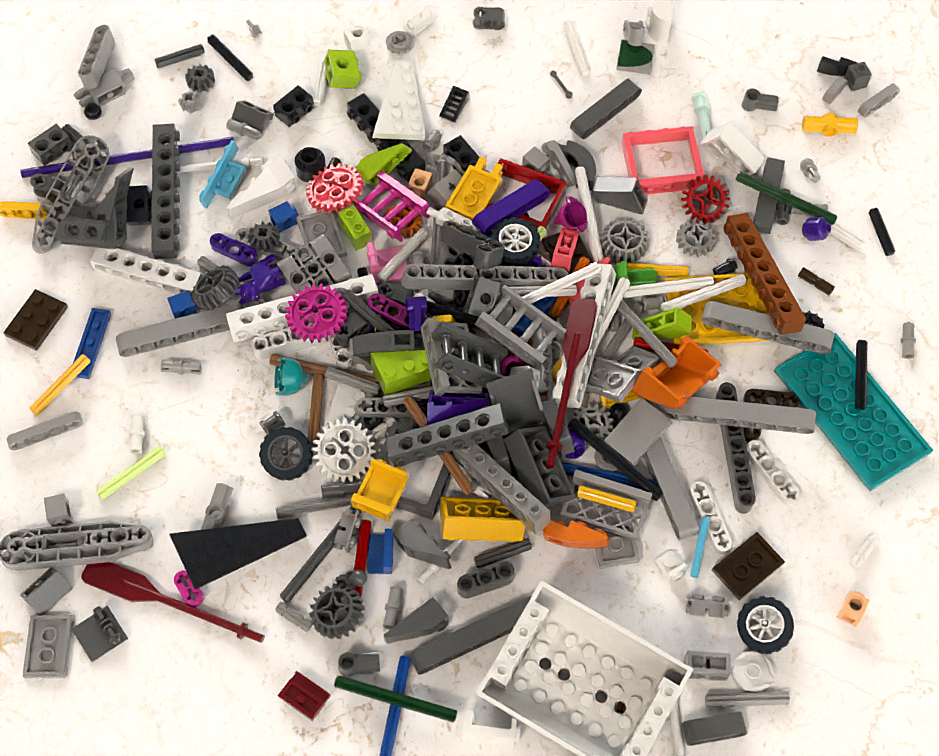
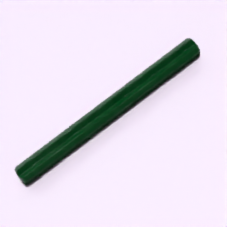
(785, 197)
(395, 698)

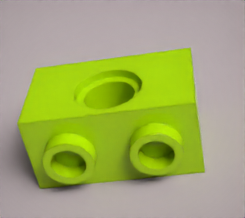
(354, 227)

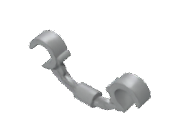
(435, 157)

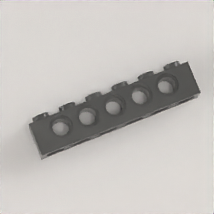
(447, 435)

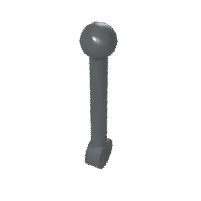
(568, 93)

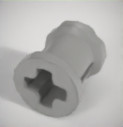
(651, 303)

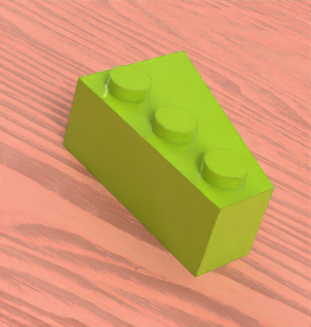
(400, 369)

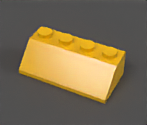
(478, 520)

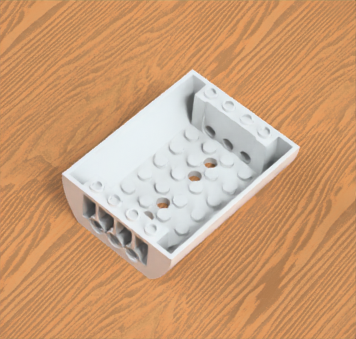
(598, 659)

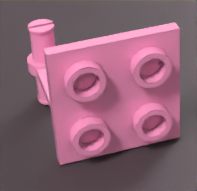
(380, 258)

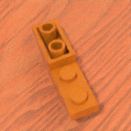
(576, 535)

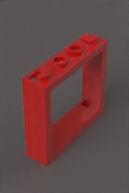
(526, 175)

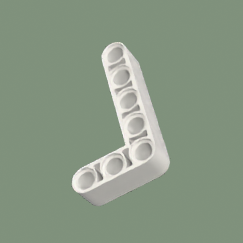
(290, 344)

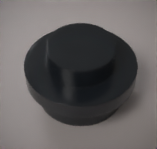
(92, 111)

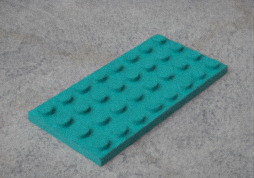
(873, 440)

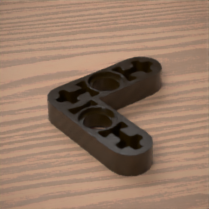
(757, 393)

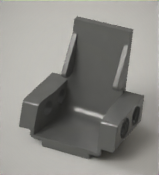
(110, 226)
(523, 410)

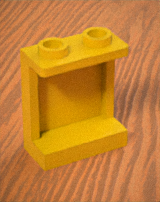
(380, 489)

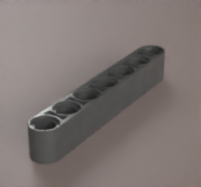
(737, 456)
(467, 638)

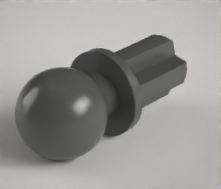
(352, 578)

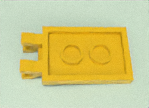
(475, 189)

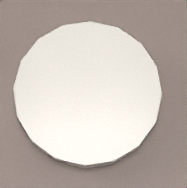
(752, 672)

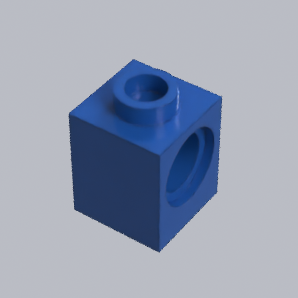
(283, 216)
(182, 304)

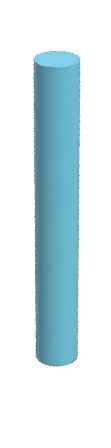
(699, 547)

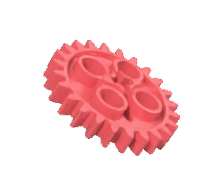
(334, 188)

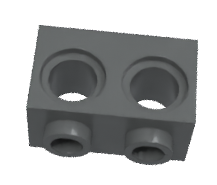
(50, 144)

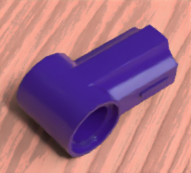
(416, 309)

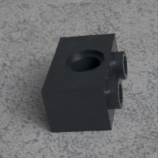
(139, 216)

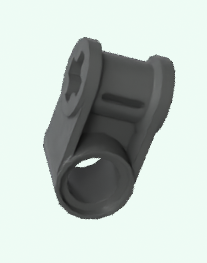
(491, 18)
(43, 184)
(395, 292)
(354, 326)

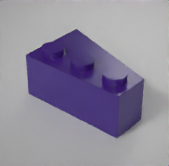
(453, 405)

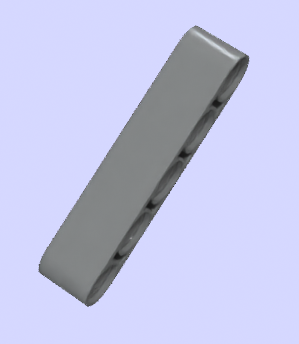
(96, 57)

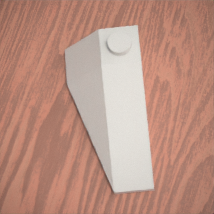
(272, 184)

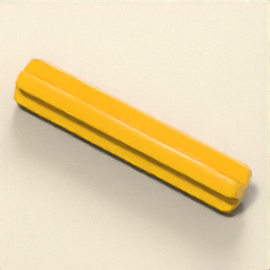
(606, 498)

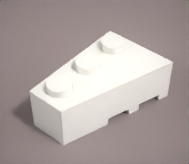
(733, 148)

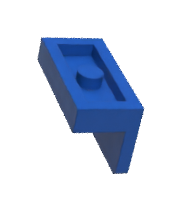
(381, 553)

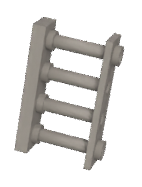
(517, 344)

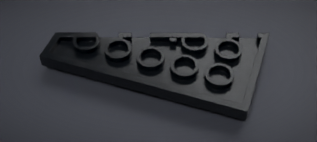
(222, 550)

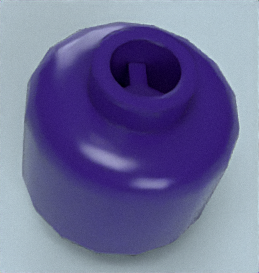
(816, 229)
(578, 445)

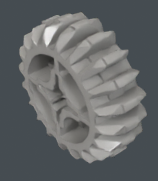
(614, 243)

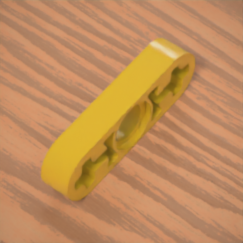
(22, 210)

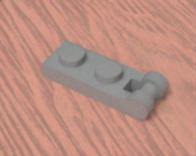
(559, 162)

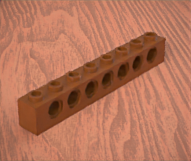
(764, 274)

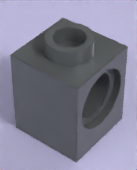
(858, 76)

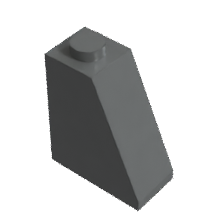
(620, 193)

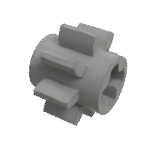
(189, 102)

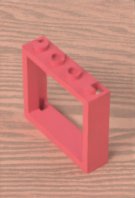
(668, 183)

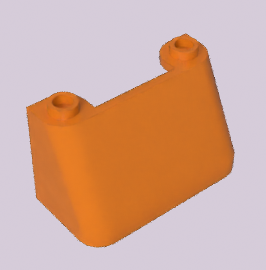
(678, 383)

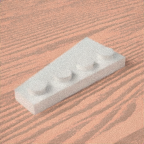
(343, 407)

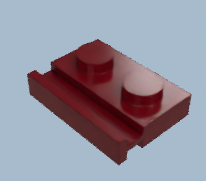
(304, 695)

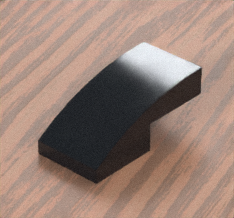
(833, 67)

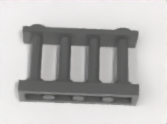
(468, 344)

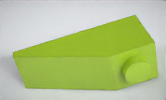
(380, 161)
(668, 324)

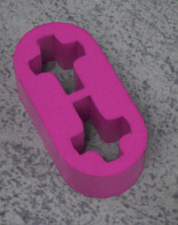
(184, 591)

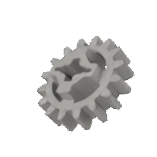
(696, 238)
(594, 415)

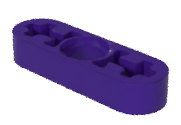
(228, 243)

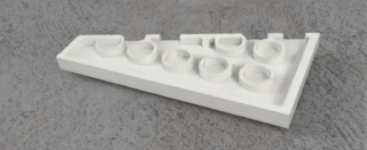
(401, 110)

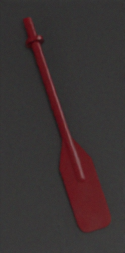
(574, 346)
(137, 588)

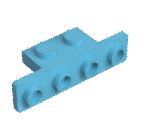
(225, 177)

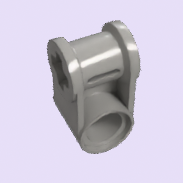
(634, 32)

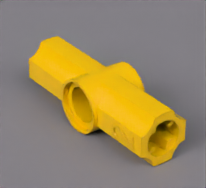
(829, 124)

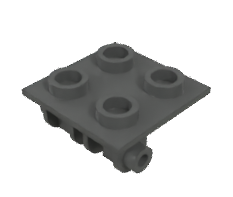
(99, 633)

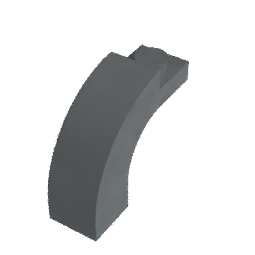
(580, 156)

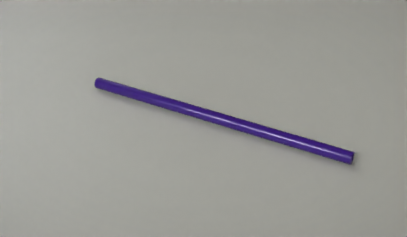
(127, 157)

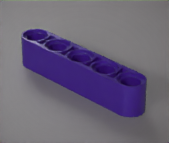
(511, 206)

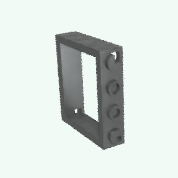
(429, 510)

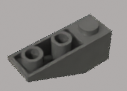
(418, 545)

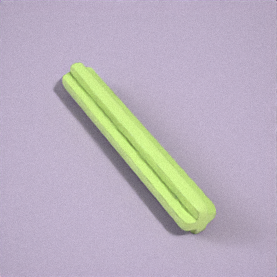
(131, 472)

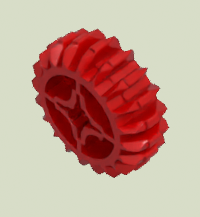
(708, 190)

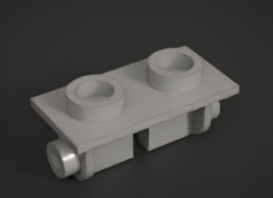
(347, 538)
(715, 605)

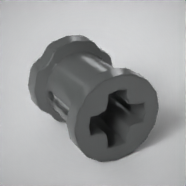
(272, 423)

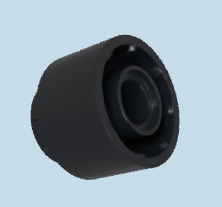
(309, 163)

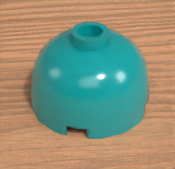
(289, 376)

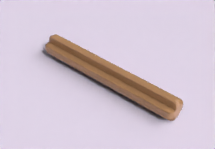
(316, 405)

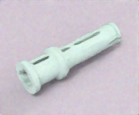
(701, 110)

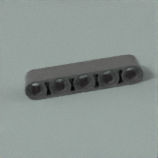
(605, 109)
(767, 205)

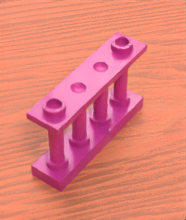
(396, 191)

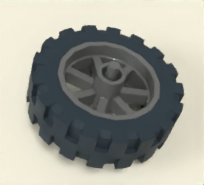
(271, 441)

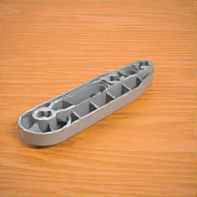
(64, 202)
(29, 553)

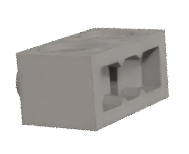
(708, 665)

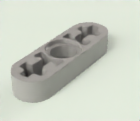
(879, 100)

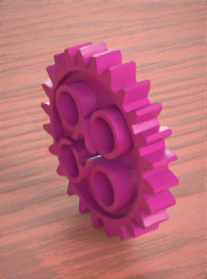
(322, 327)

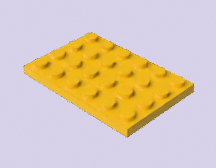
(742, 297)

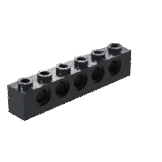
(365, 115)

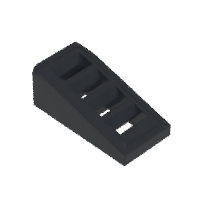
(455, 91)

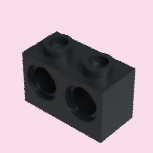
(293, 106)
(461, 152)

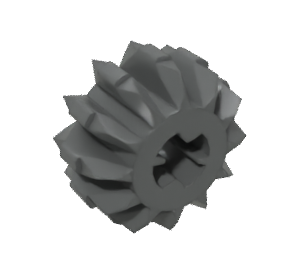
(200, 78)
(263, 237)

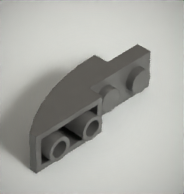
(387, 342)

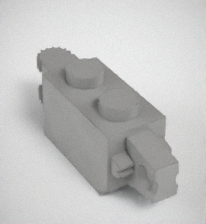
(110, 87)

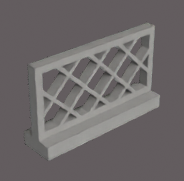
(434, 352)
(641, 497)

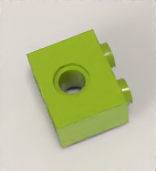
(342, 69)

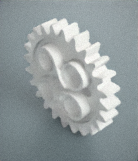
(330, 463)

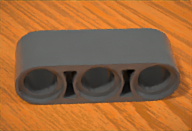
(492, 572)
(714, 728)

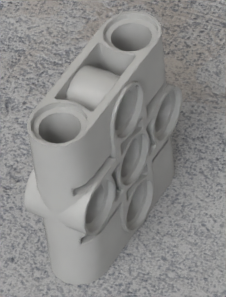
(323, 250)

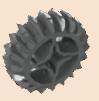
(215, 287)
(344, 618)

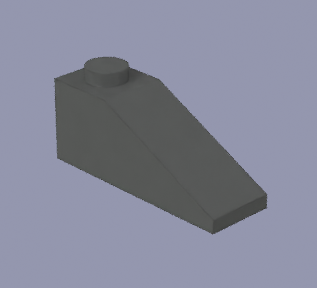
(422, 622)

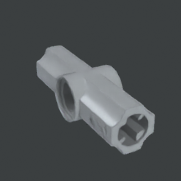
(219, 502)

